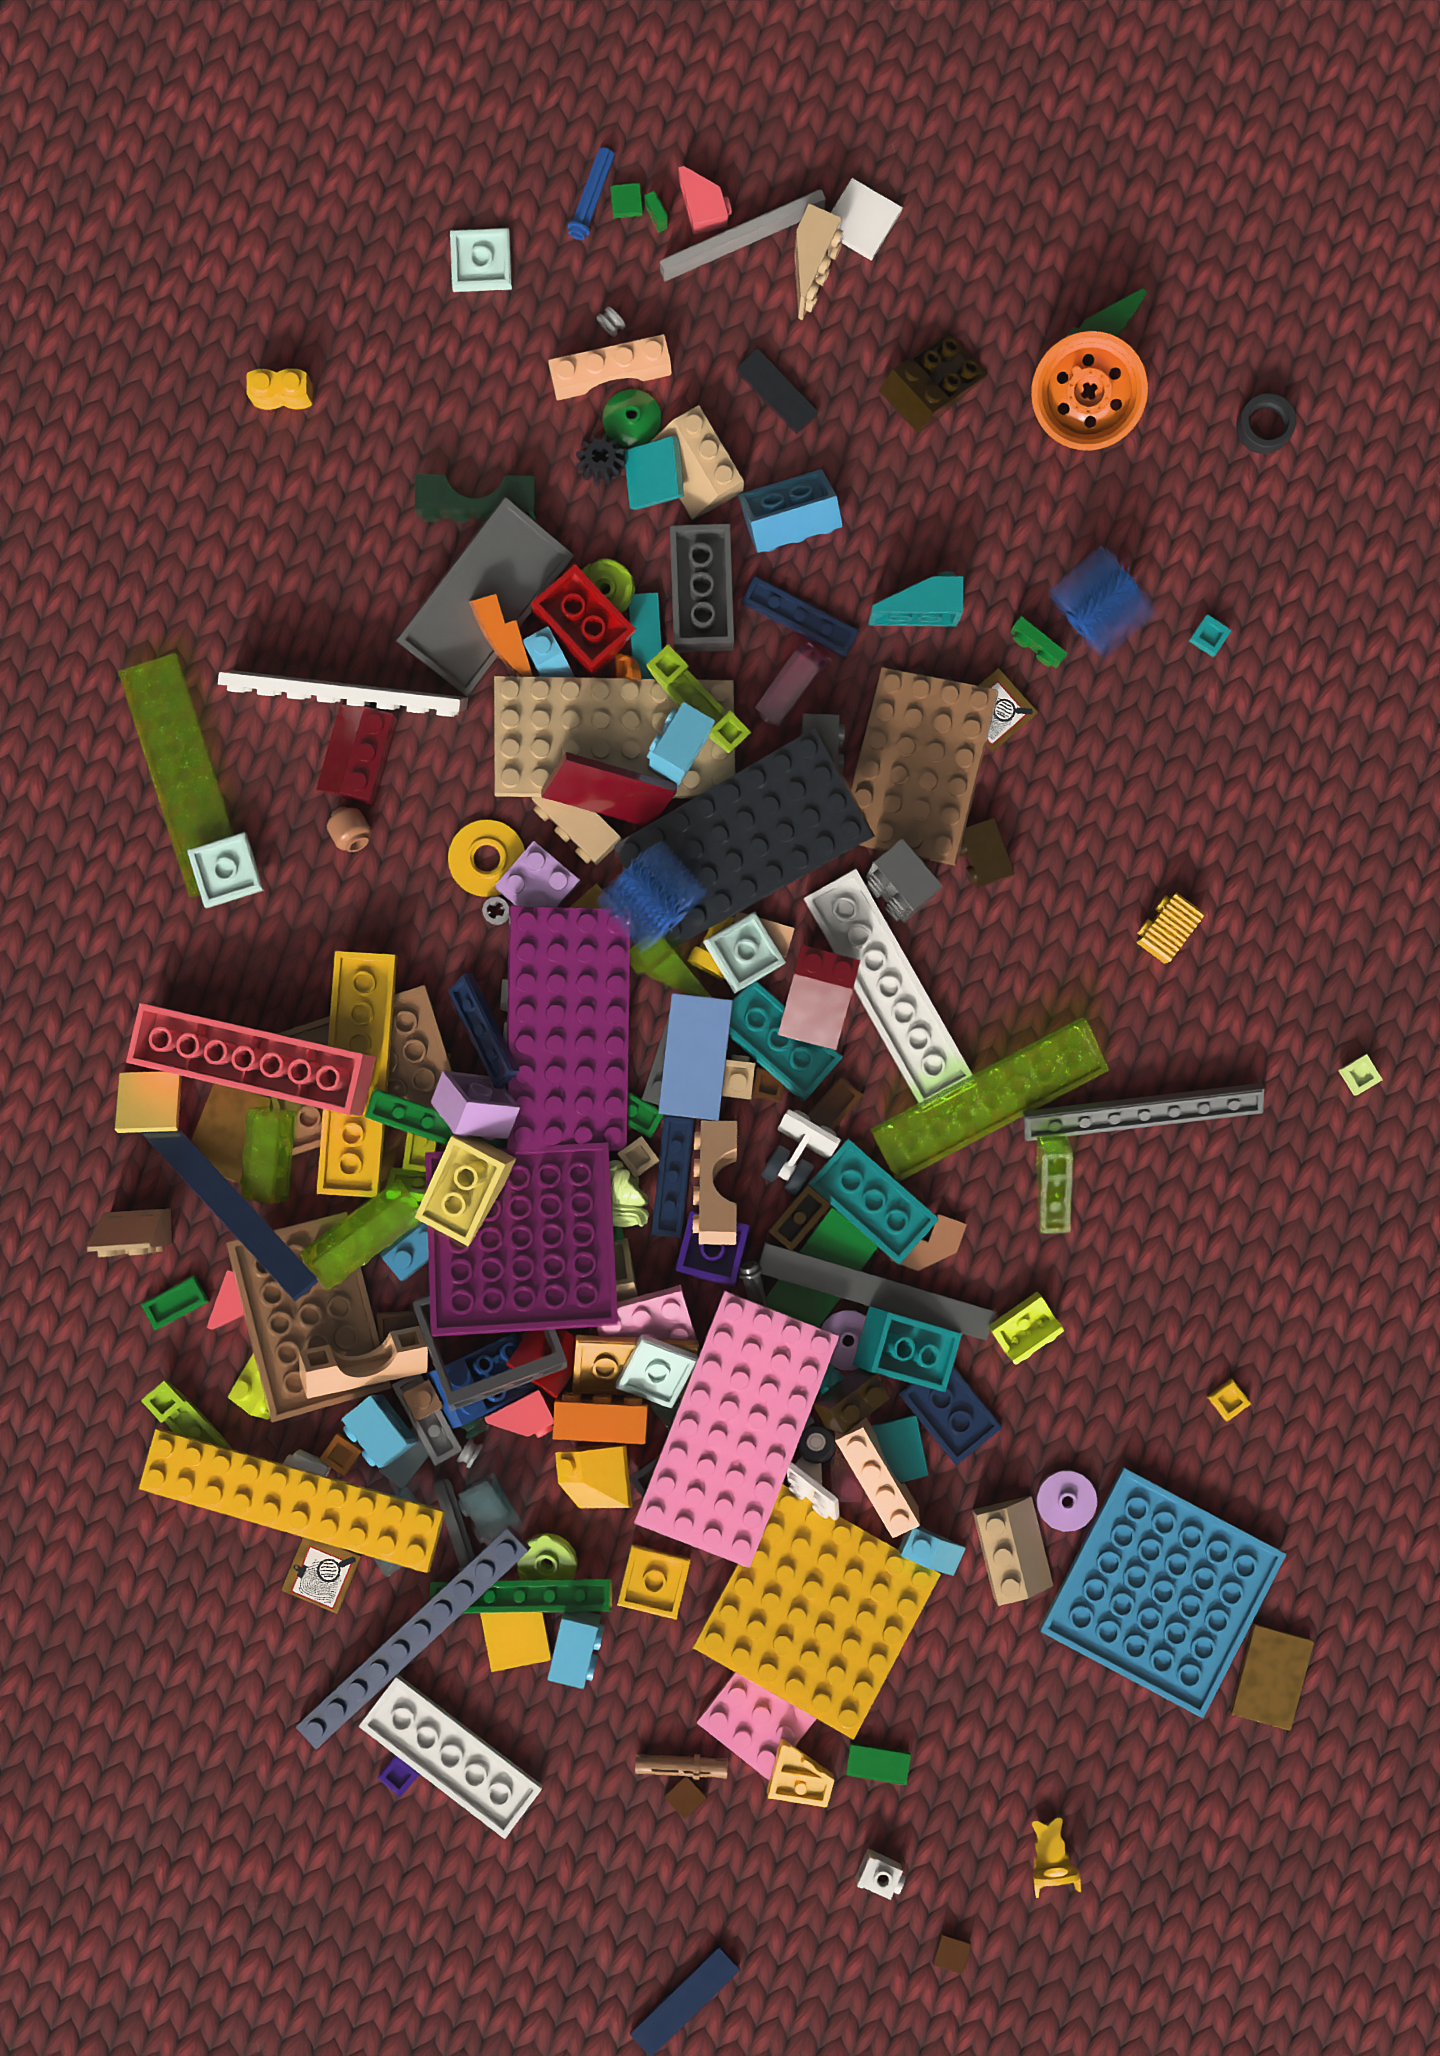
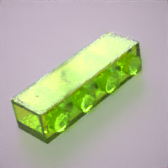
(362, 1235)

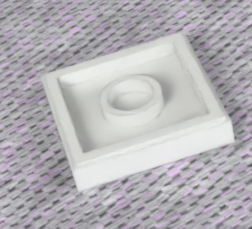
(865, 218)

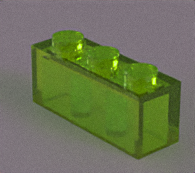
(267, 1154)

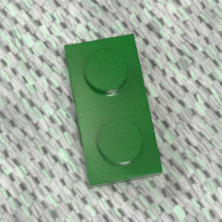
(1029, 636)

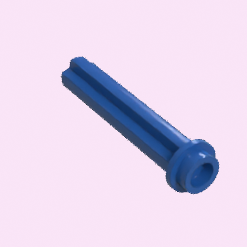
(580, 225)

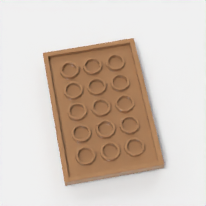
(922, 762)
(414, 1064)
(318, 1318)

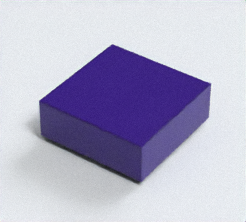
(398, 1776)

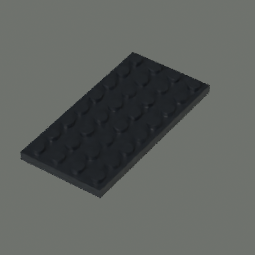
(755, 832)

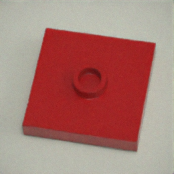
(535, 1347)

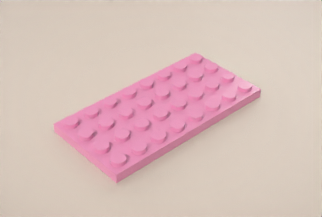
(736, 1429)

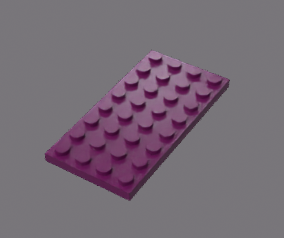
(568, 1026)

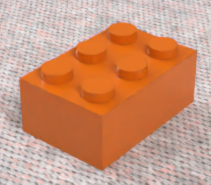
(600, 1418)

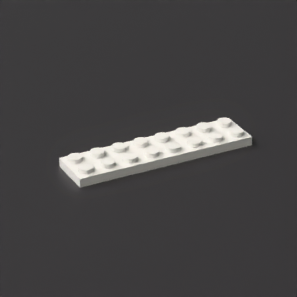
(333, 692)
(888, 987)

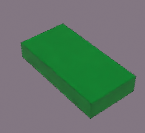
(175, 1302)
(878, 1763)

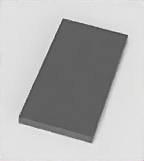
(503, 558)

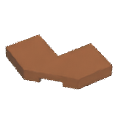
(942, 1243)

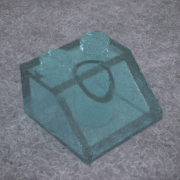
(488, 1509)

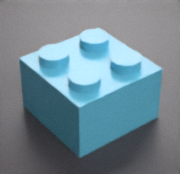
(682, 741)
(378, 1431)
(574, 1646)

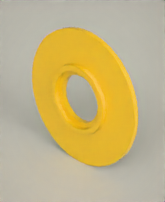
(464, 847)

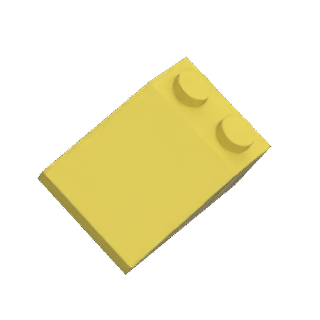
(464, 1187)

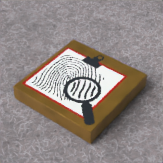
(1010, 712)
(321, 1574)

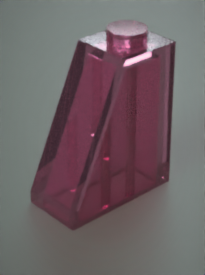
(792, 684)

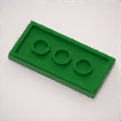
(831, 1241)

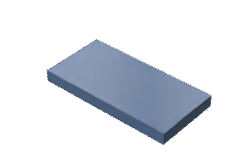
(695, 1056)

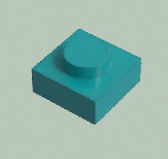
(1210, 635)

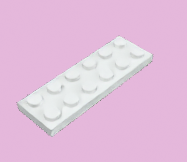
(451, 1756)

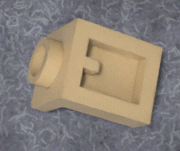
(738, 1077)

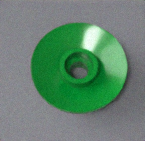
(635, 431)

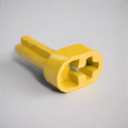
(702, 958)

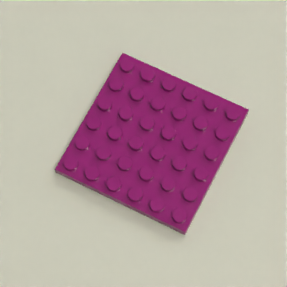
(539, 1253)

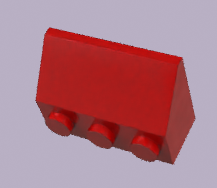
(583, 620)

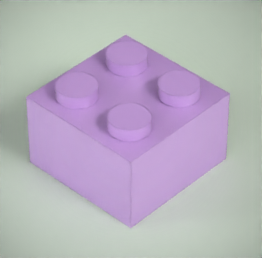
(537, 880)
(474, 1106)

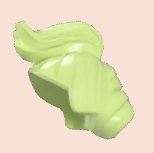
(626, 1197)

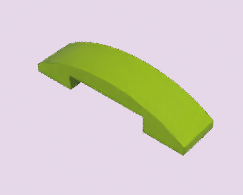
(682, 687)
(181, 1415)

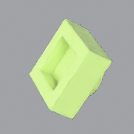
(1360, 1074)

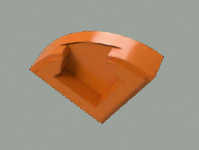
(627, 667)

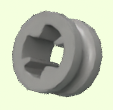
(611, 321)
(493, 901)
(470, 1452)

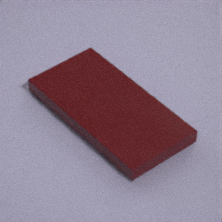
(608, 789)

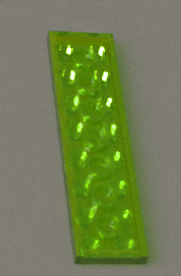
(176, 758)
(989, 1099)

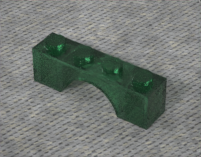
(438, 500)

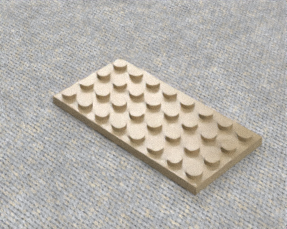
(596, 720)

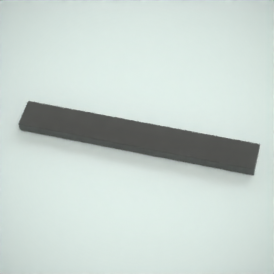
(1144, 1111)
(875, 1291)

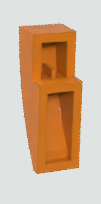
(501, 636)

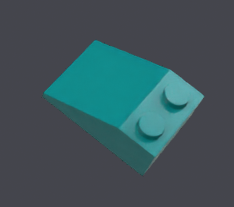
(928, 603)
(907, 1349)

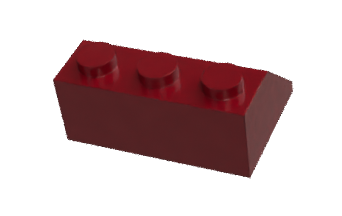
(357, 753)

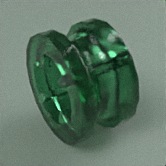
(475, 1427)

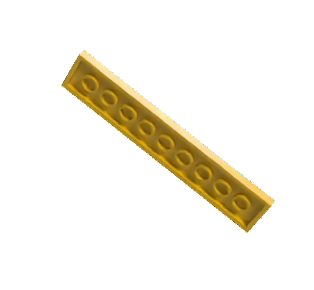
(292, 1500)

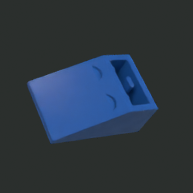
(476, 1367)

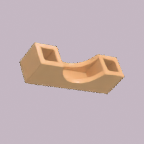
(636, 359)
(716, 1214)
(399, 1356)
(886, 1493)

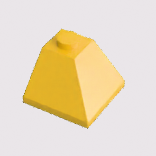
(595, 1476)

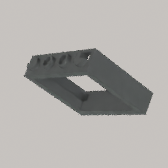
(496, 1383)

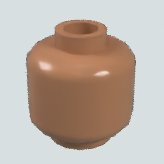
(349, 829)

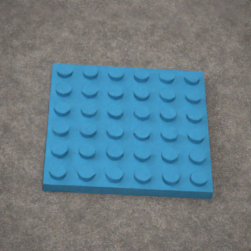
(1162, 1592)

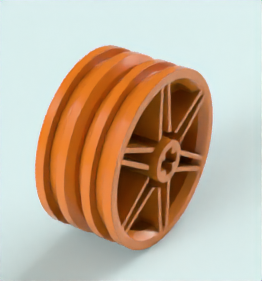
(1110, 424)

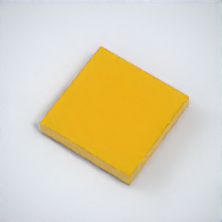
(654, 1581)
(515, 1639)

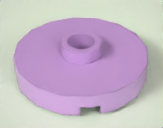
(845, 1323)
(1050, 1497)

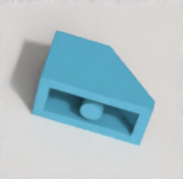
(547, 655)
(931, 1550)

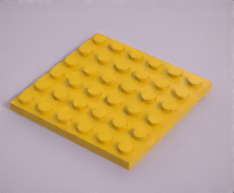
(817, 1613)

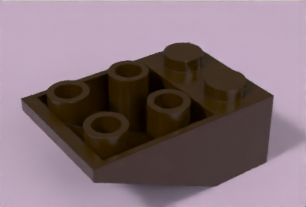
(932, 382)

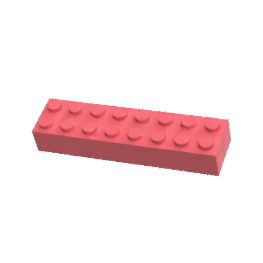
(251, 1059)

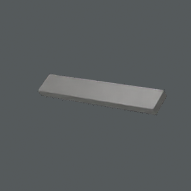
(739, 236)

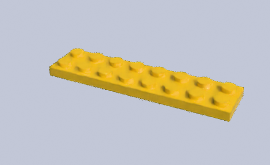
(360, 1023)

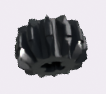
(600, 449)

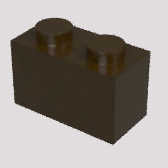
(985, 854)
(798, 1217)
(851, 1400)

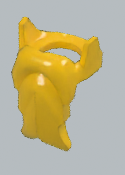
(1052, 1862)

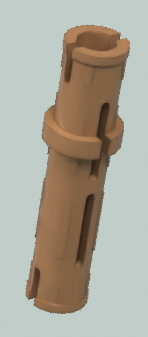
(682, 1766)

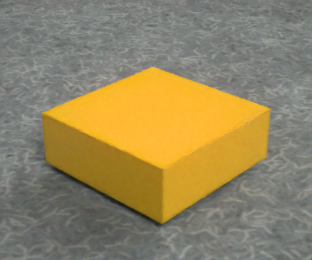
(1229, 1400)

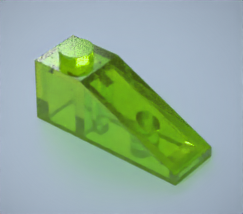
(665, 967)
(1054, 1183)

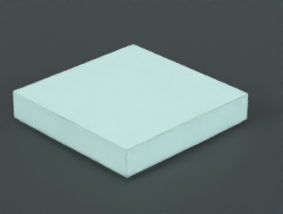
(480, 259)
(225, 870)
(744, 952)
(656, 1371)

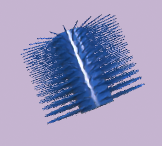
(1102, 603)
(651, 896)

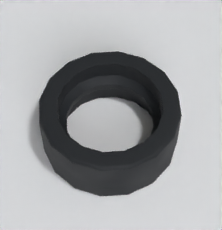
(1281, 407)

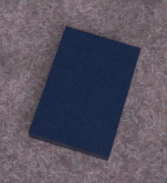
(952, 1417)

